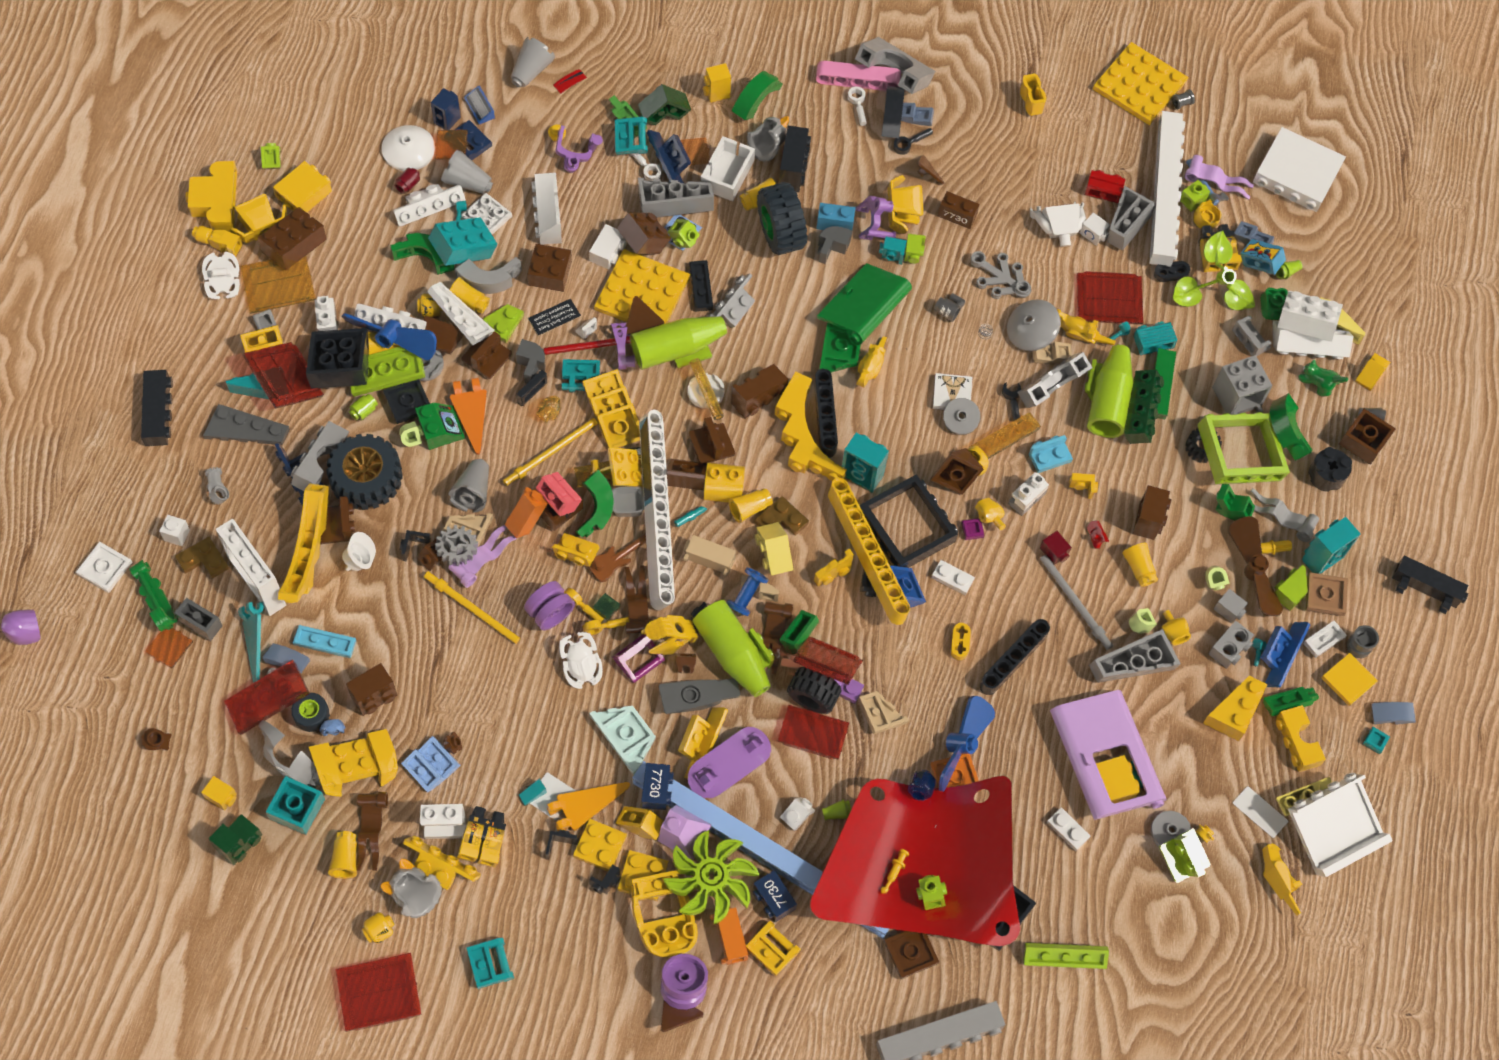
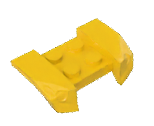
(355, 761)

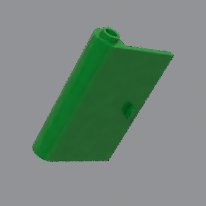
(865, 302)

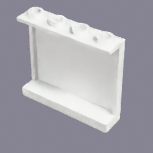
(1299, 169)
(1338, 825)

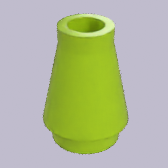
(1288, 269)
(837, 810)

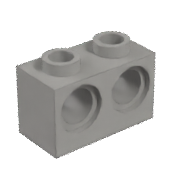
(1229, 643)

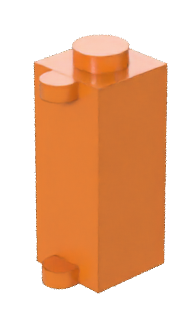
(526, 513)
(732, 938)

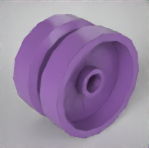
(549, 605)
(684, 981)

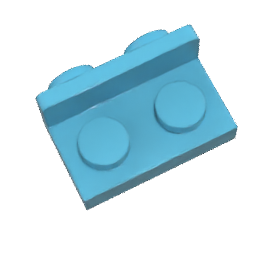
(1050, 454)

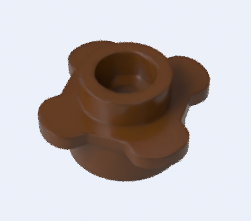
(452, 743)

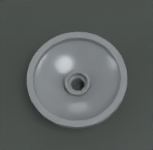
(1037, 332)

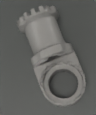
(215, 484)

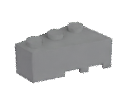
(1129, 218)

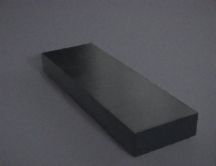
(701, 285)

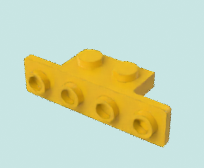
(701, 735)
(442, 866)

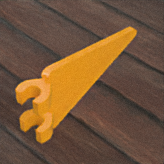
(584, 804)

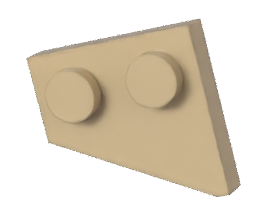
(477, 524)
(880, 713)

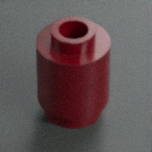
(407, 180)

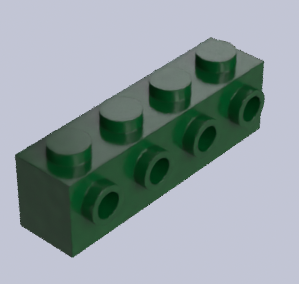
(1143, 406)

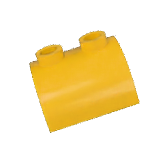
(723, 482)

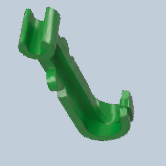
(160, 607)

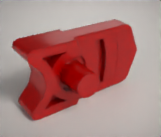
(1097, 534)

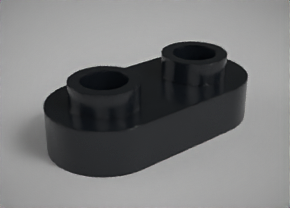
(1171, 273)

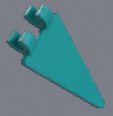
(252, 632)

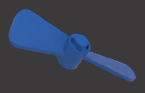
(414, 340)
(975, 720)

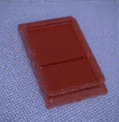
(813, 732)

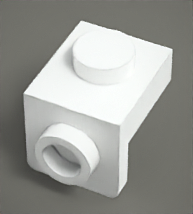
(797, 812)

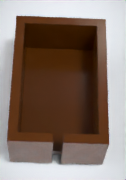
(292, 238)

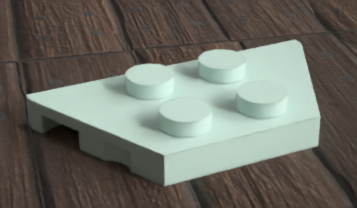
(626, 734)

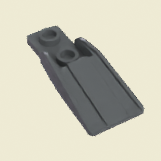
(696, 694)

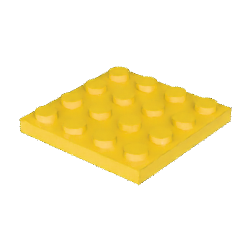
(1140, 83)
(639, 276)

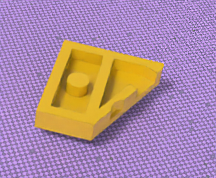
(834, 569)

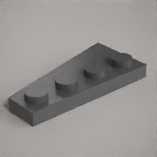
(245, 427)

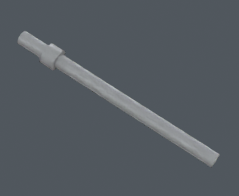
(1098, 631)

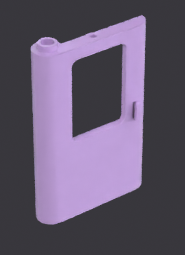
(1096, 726)

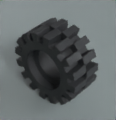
(1192, 447)

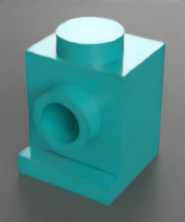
(893, 249)

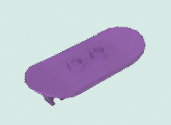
(729, 762)

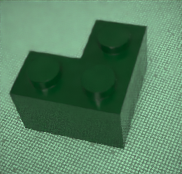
(662, 103)
(236, 839)

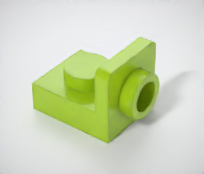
(270, 156)

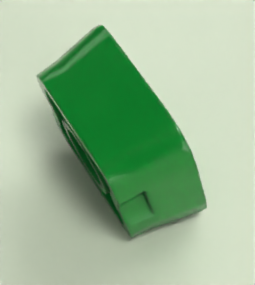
(1272, 303)

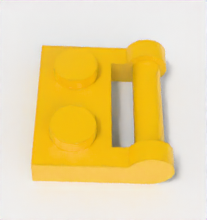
(768, 953)

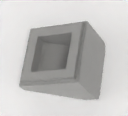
(264, 319)

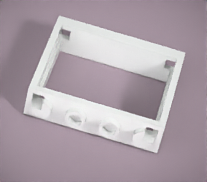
(250, 566)

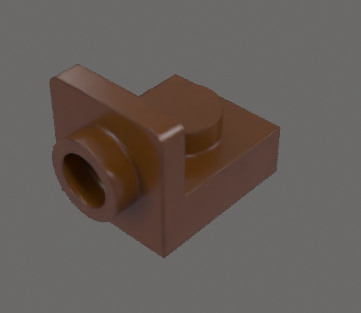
(428, 555)

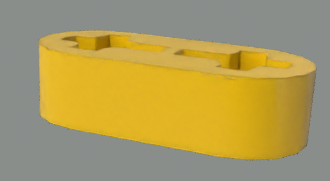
(965, 641)

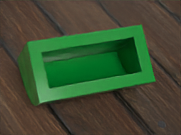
(799, 631)

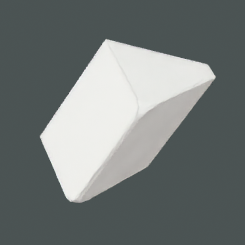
(587, 328)

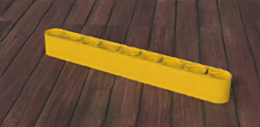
(868, 551)

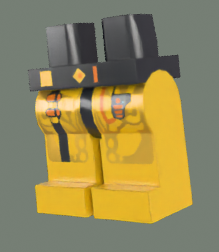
(1206, 233)
(485, 831)

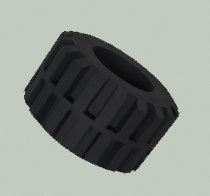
(814, 690)

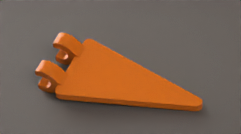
(471, 411)

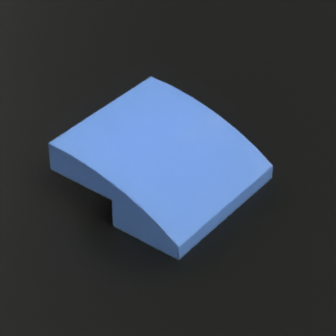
(431, 764)

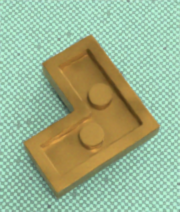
(785, 514)
(202, 553)

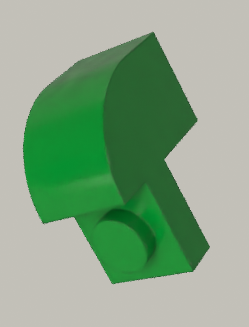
(1233, 505)

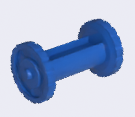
(747, 591)

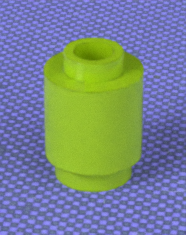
(363, 407)

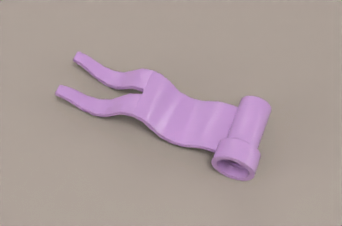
(1215, 174)
(467, 572)

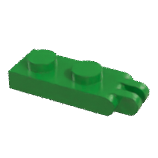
(1290, 699)

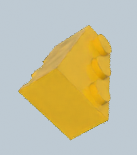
(1237, 710)

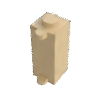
(709, 554)

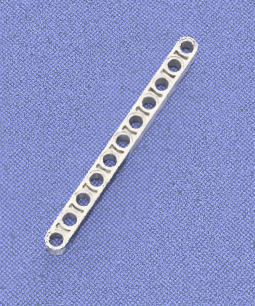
(656, 510)

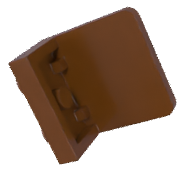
(339, 523)

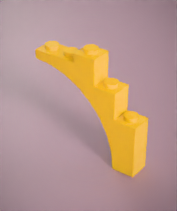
(796, 433)
(307, 549)

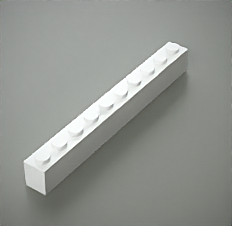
(1167, 189)

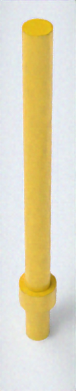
(521, 471)
(442, 586)

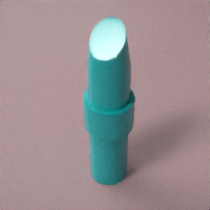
(689, 516)

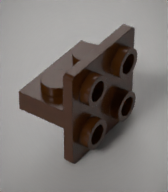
(487, 355)
(711, 442)

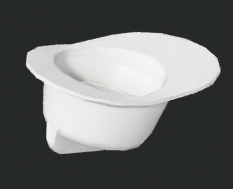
(359, 552)

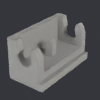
(1250, 337)

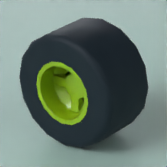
(307, 706)

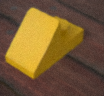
(1372, 371)

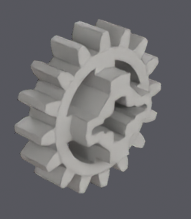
(456, 537)

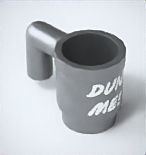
(948, 308)

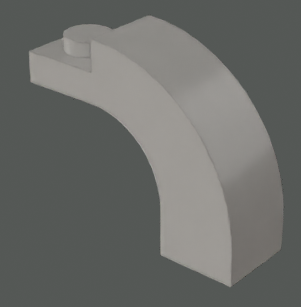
(489, 281)

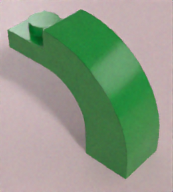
(754, 94)
(419, 245)
(1285, 427)
(603, 503)

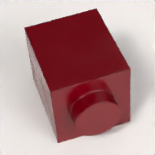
(1056, 548)

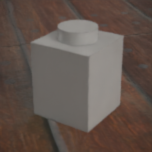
(1231, 606)

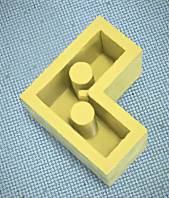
(776, 548)

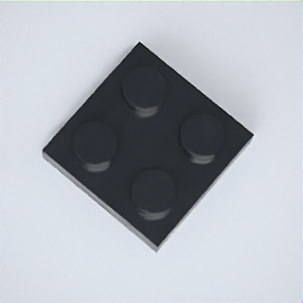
(404, 399)

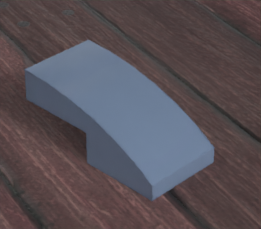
(917, 115)
(1247, 231)
(281, 655)
(1393, 712)

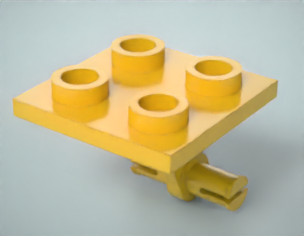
(623, 467)

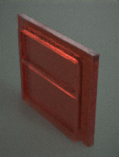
(1110, 297)
(282, 374)
(828, 660)
(378, 992)

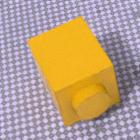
(219, 793)

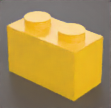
(717, 83)
(261, 338)

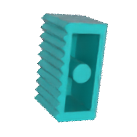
(1154, 337)

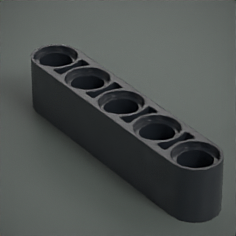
(825, 405)
(1010, 664)

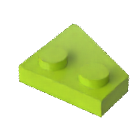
(505, 321)

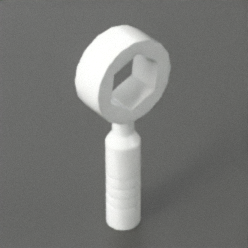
(857, 101)
(642, 161)

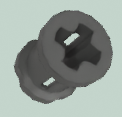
(1183, 99)

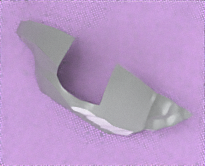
(301, 769)

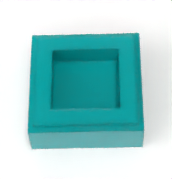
(1376, 740)

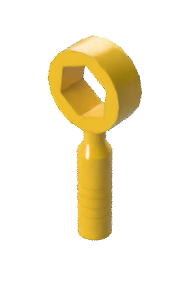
(585, 607)
(595, 626)

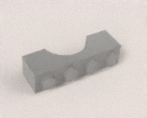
(1061, 374)
(309, 470)

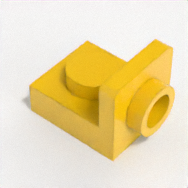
(1084, 481)

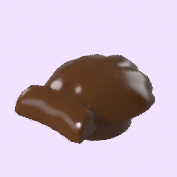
(156, 739)

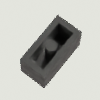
(198, 619)

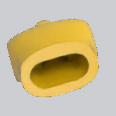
(990, 511)
(1176, 629)

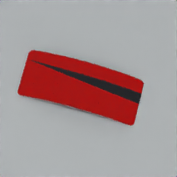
(569, 80)

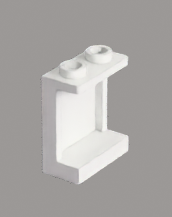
(443, 821)

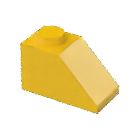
(640, 822)

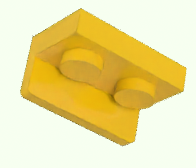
(576, 550)

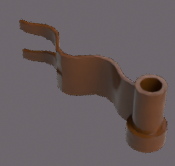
(637, 603)
(775, 628)
(370, 825)

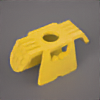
(907, 205)
(255, 217)
(665, 627)

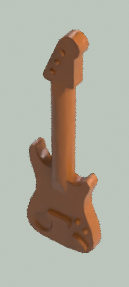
(605, 564)

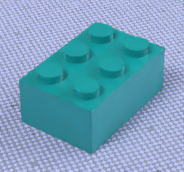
(462, 241)
(864, 461)
(1330, 545)

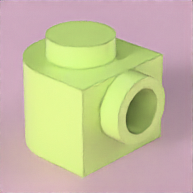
(411, 434)
(1216, 578)
(1142, 621)

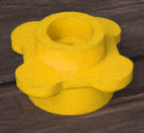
(1205, 833)

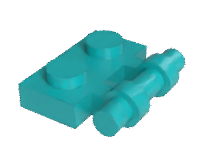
(580, 370)

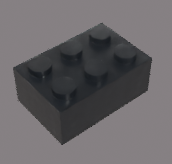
(795, 157)

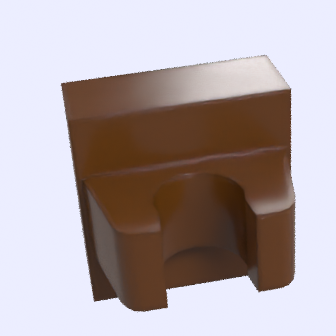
(685, 659)

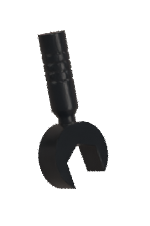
(1012, 396)

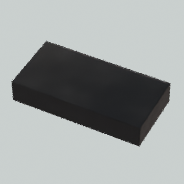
(531, 388)

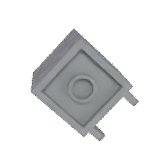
(1242, 386)

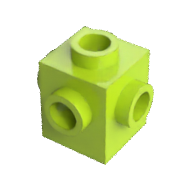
(683, 233)
(932, 892)

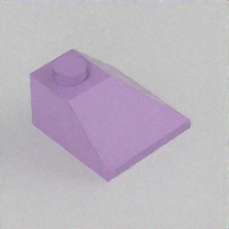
(682, 829)

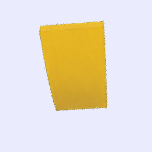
(613, 409)

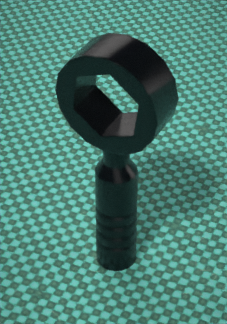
(905, 140)

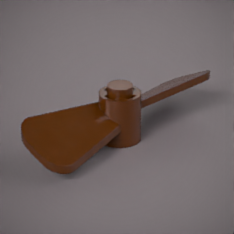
(1247, 539)

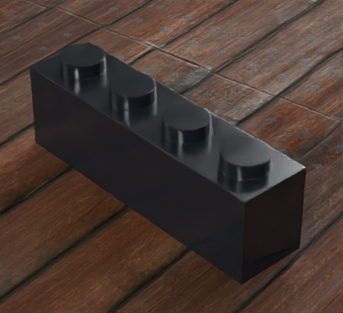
(155, 407)

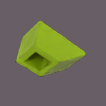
(1293, 589)

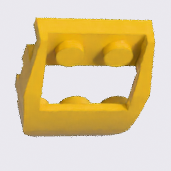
(664, 936)

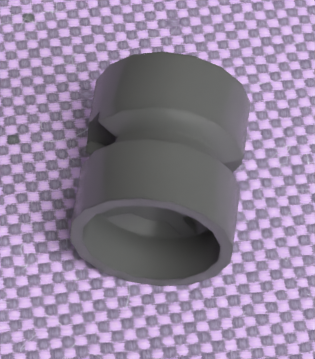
(1362, 641)

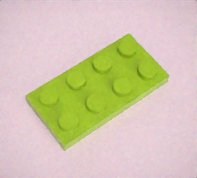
(390, 369)

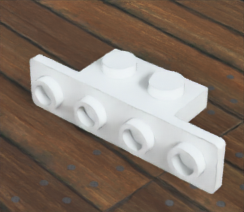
(428, 202)
(380, 316)

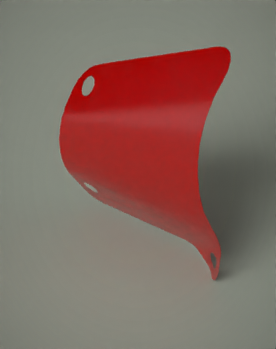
(966, 850)

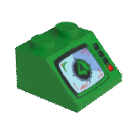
(439, 424)

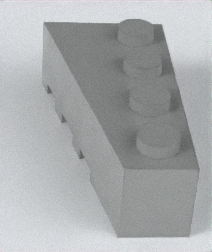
(675, 197)
(1139, 658)

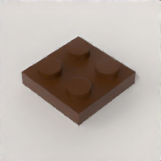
(911, 953)

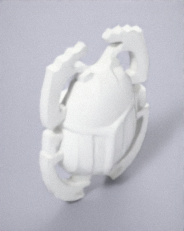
(221, 275)
(580, 660)

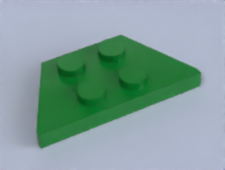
(837, 350)

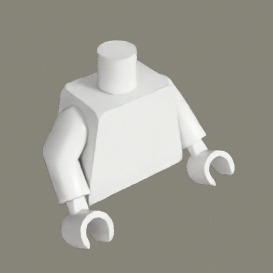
(1060, 221)

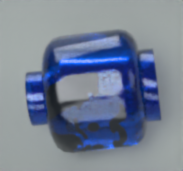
(921, 785)

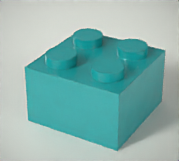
(295, 805)

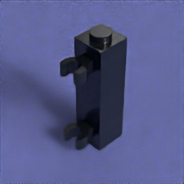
(1430, 582)

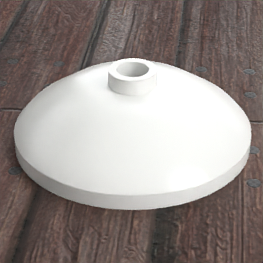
(410, 154)

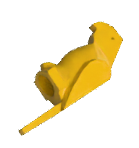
(1082, 330)
(871, 363)
(1279, 876)

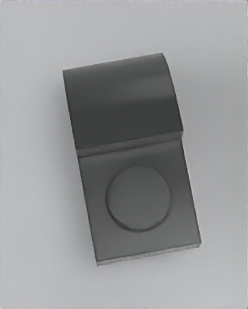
(834, 239)
(532, 356)

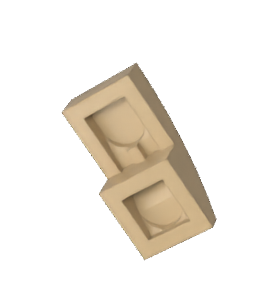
(1053, 353)
(766, 591)

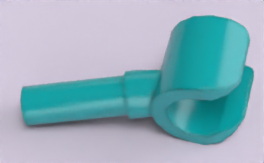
(461, 206)
(1124, 330)
(1260, 646)

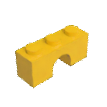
(1303, 754)

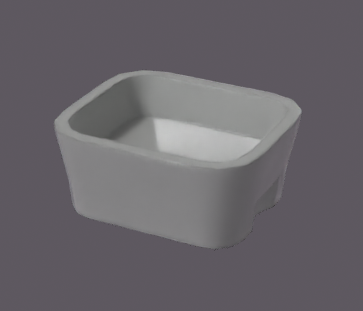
(628, 501)

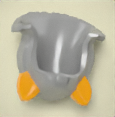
(768, 138)
(413, 890)

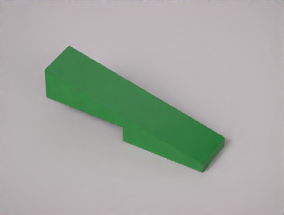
(1165, 366)

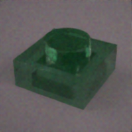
(606, 606)

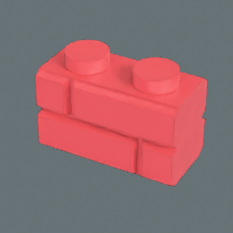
(558, 494)

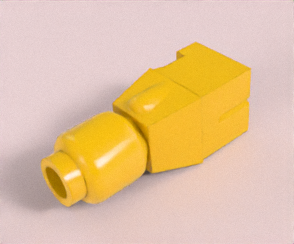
(218, 239)

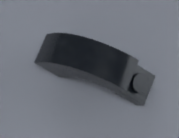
(893, 111)

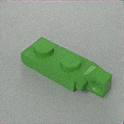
(622, 111)

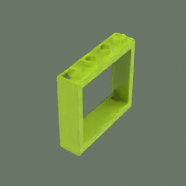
(1242, 475)

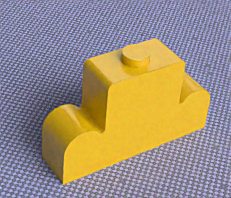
(215, 195)

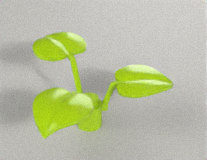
(1220, 251)

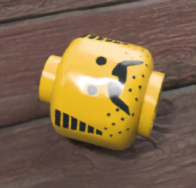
(428, 306)
(378, 928)

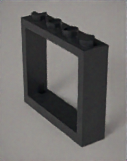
(885, 541)

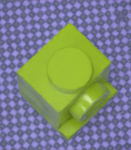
(914, 248)

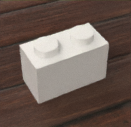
(607, 247)

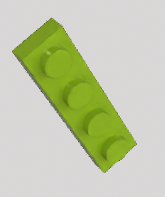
(1066, 955)

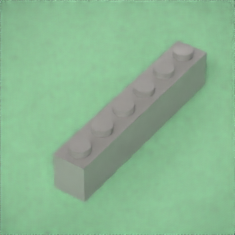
(943, 1034)

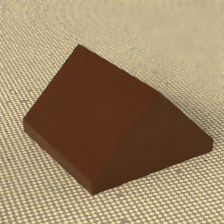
(446, 334)
(958, 471)
(686, 474)

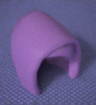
(21, 627)

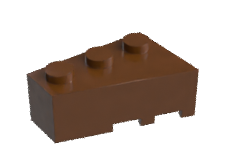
(758, 391)

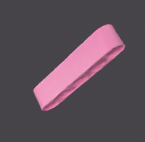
(857, 75)

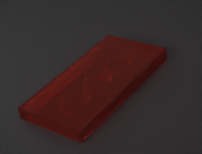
(266, 697)

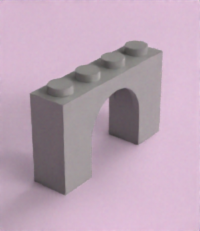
(878, 51)

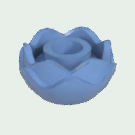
(332, 727)

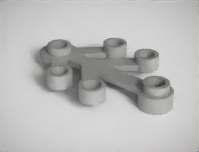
(1002, 276)

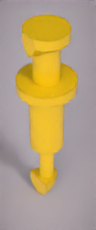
(897, 865)

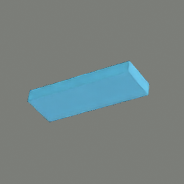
(324, 641)

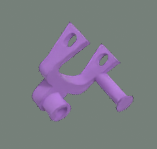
(575, 158)
(877, 207)
(620, 337)

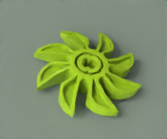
(701, 881)

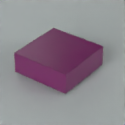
(972, 529)

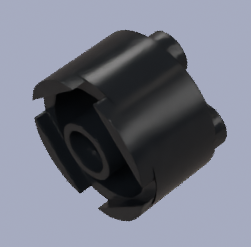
(1330, 469)

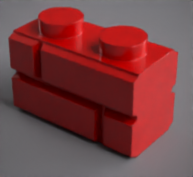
(1105, 186)

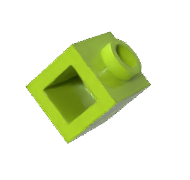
(1194, 195)

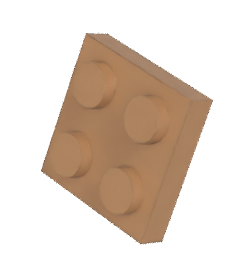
(1326, 594)

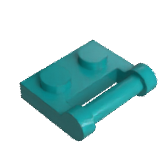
(625, 136)
(483, 965)

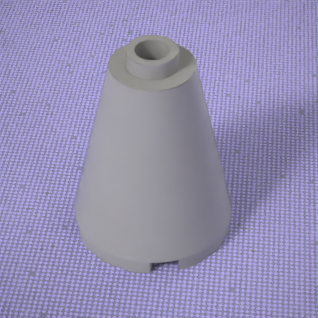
(531, 62)
(466, 173)
(471, 487)

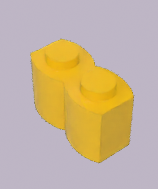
(1033, 94)

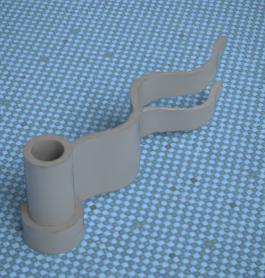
(1288, 519)

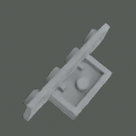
(735, 303)

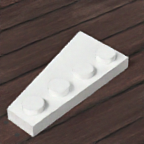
(463, 317)

